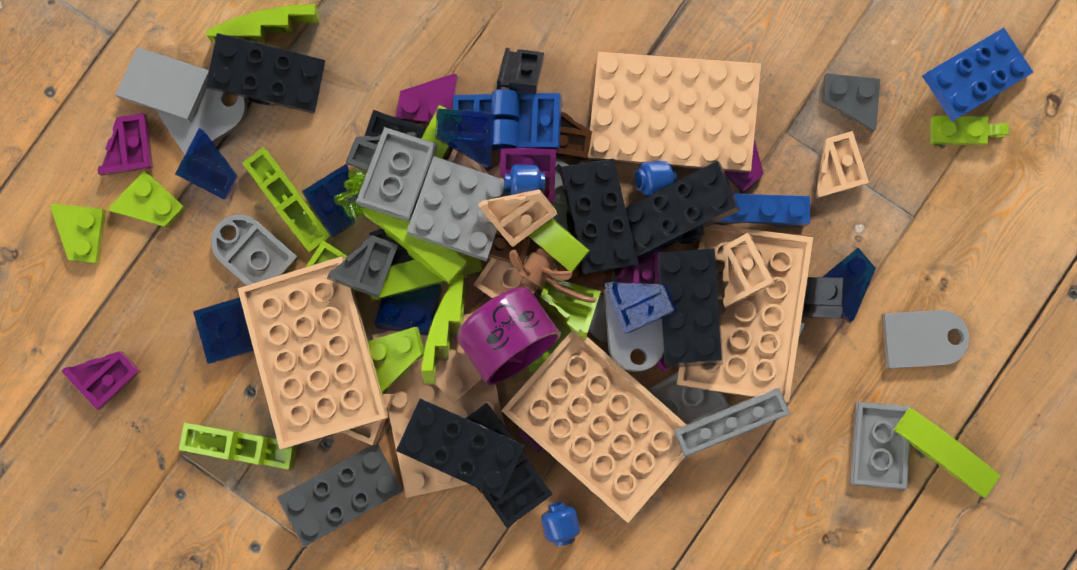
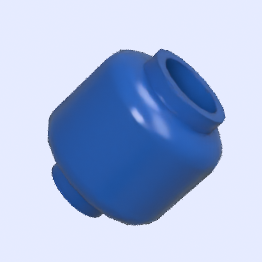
(654, 176)
(524, 179)
(560, 524)

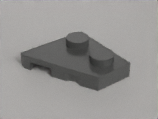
(366, 267)

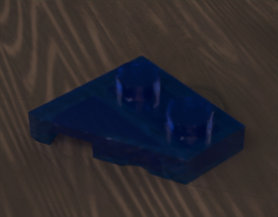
(466, 132)
(207, 166)
(321, 200)
(857, 272)
(639, 303)
(409, 310)

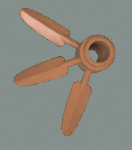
(539, 269)

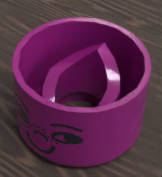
(507, 335)

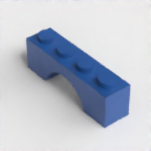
(773, 210)

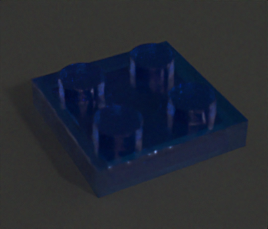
(223, 331)

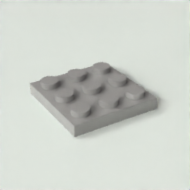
(450, 208)

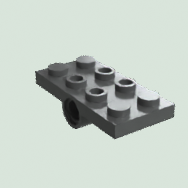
(339, 494)

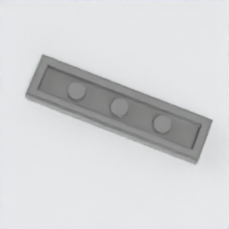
(732, 422)

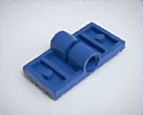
(977, 74)
(517, 117)

